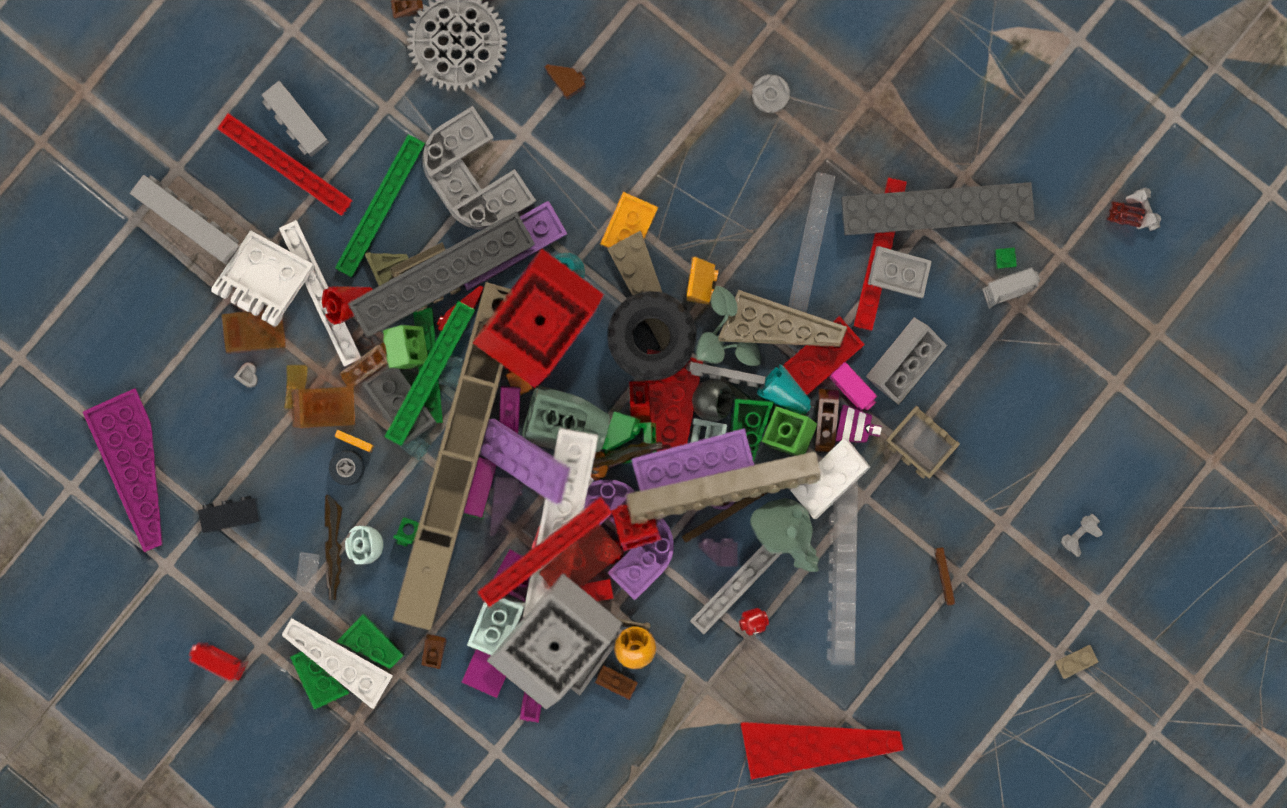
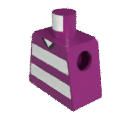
(855, 426)

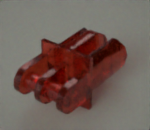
(1124, 214)

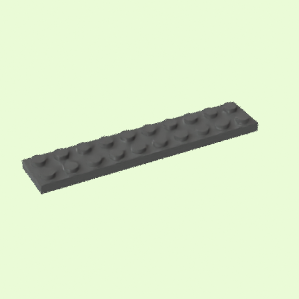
(937, 208)
(441, 274)

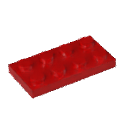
(816, 363)

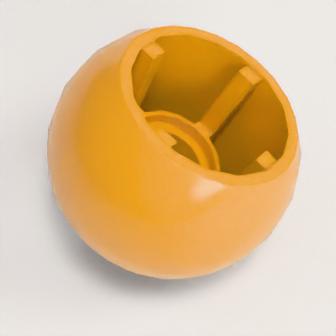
(635, 647)

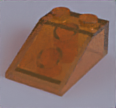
(323, 407)

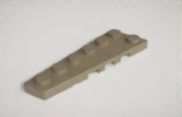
(639, 275)

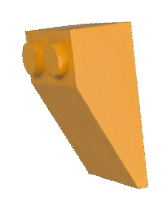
(701, 281)

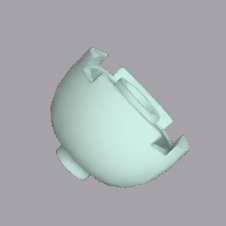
(364, 545)

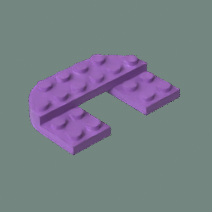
(642, 564)

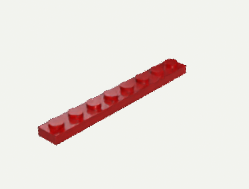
(285, 164)
(871, 294)
(544, 552)

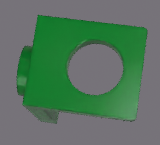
(404, 539)

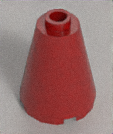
(337, 299)

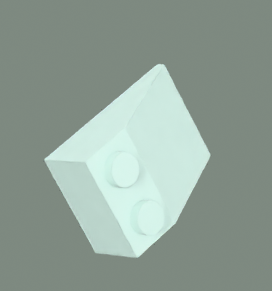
(496, 623)

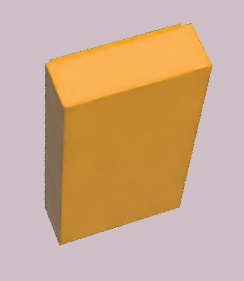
(354, 441)

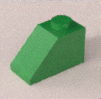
(621, 430)

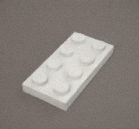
(838, 473)

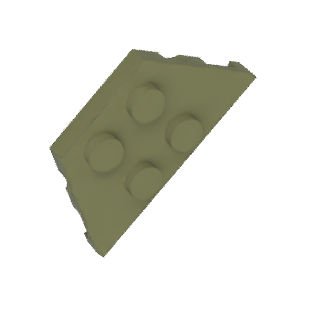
(382, 264)

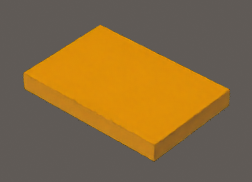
(628, 218)

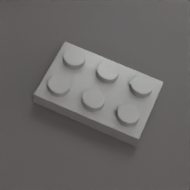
(899, 272)

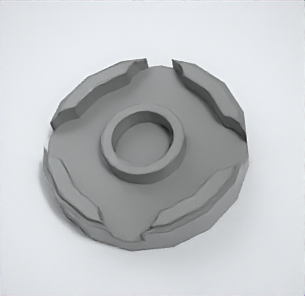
(770, 93)

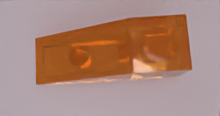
(365, 366)

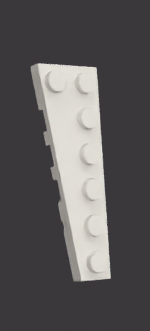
(349, 669)

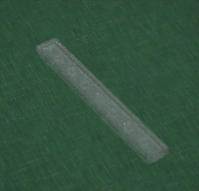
(811, 242)

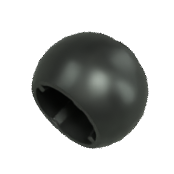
(712, 400)

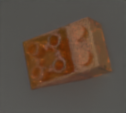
(250, 333)

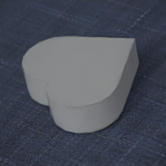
(246, 375)

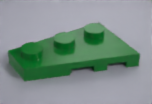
(371, 642)
(318, 683)

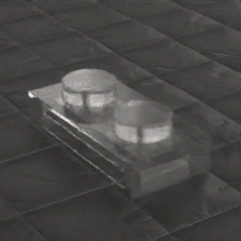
(307, 572)

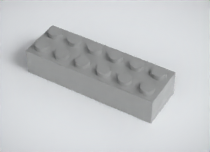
(181, 216)

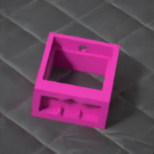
(853, 387)

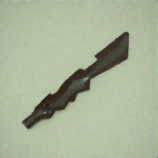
(624, 454)
(332, 548)

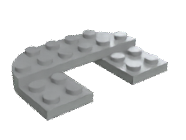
(455, 183)

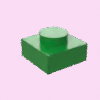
(1005, 258)

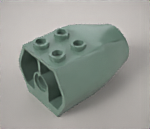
(555, 410)

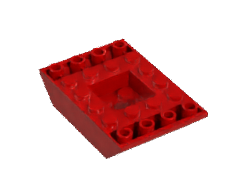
(544, 290)

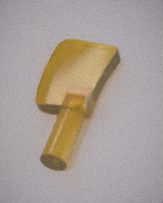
(295, 380)

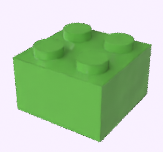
(405, 346)
(789, 432)

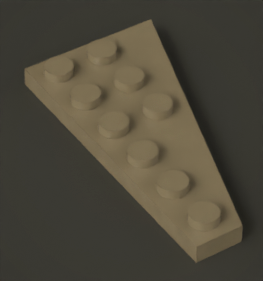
(774, 323)

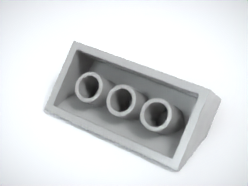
(906, 360)

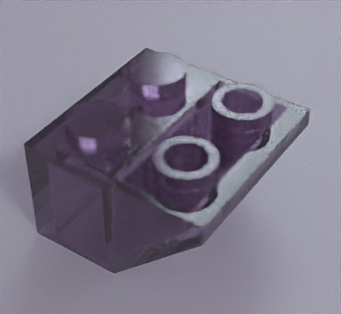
(721, 554)

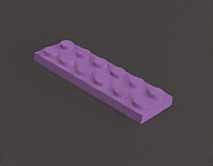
(543, 228)
(693, 460)
(525, 461)

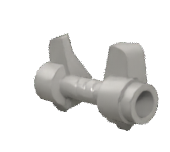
(1150, 220)
(1089, 525)

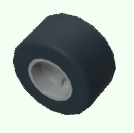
(340, 466)

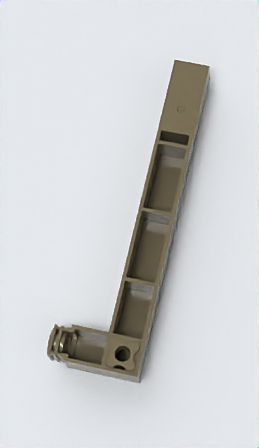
(452, 474)

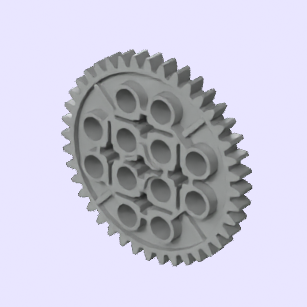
(455, 75)

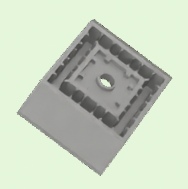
(562, 616)

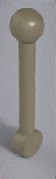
(645, 625)

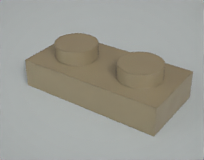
(1076, 661)

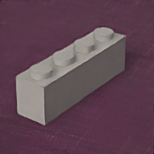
(295, 119)

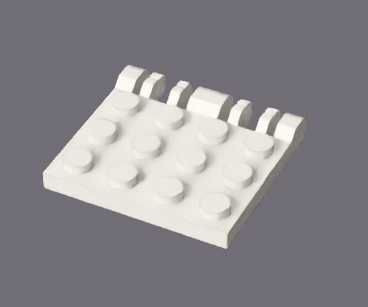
(263, 274)

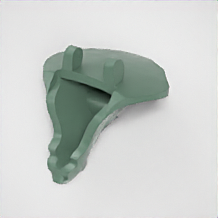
(786, 527)

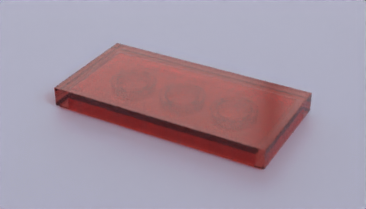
(583, 558)

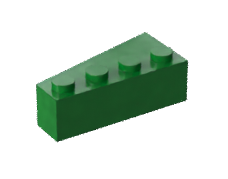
(753, 418)

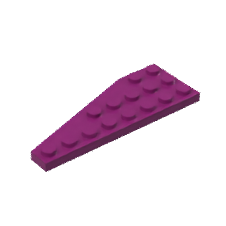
(127, 448)

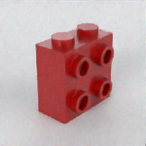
(634, 534)

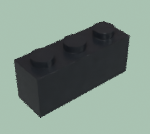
(229, 514)

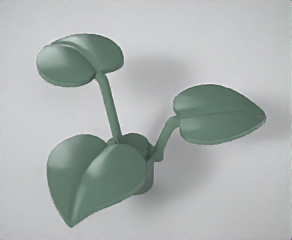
(709, 346)

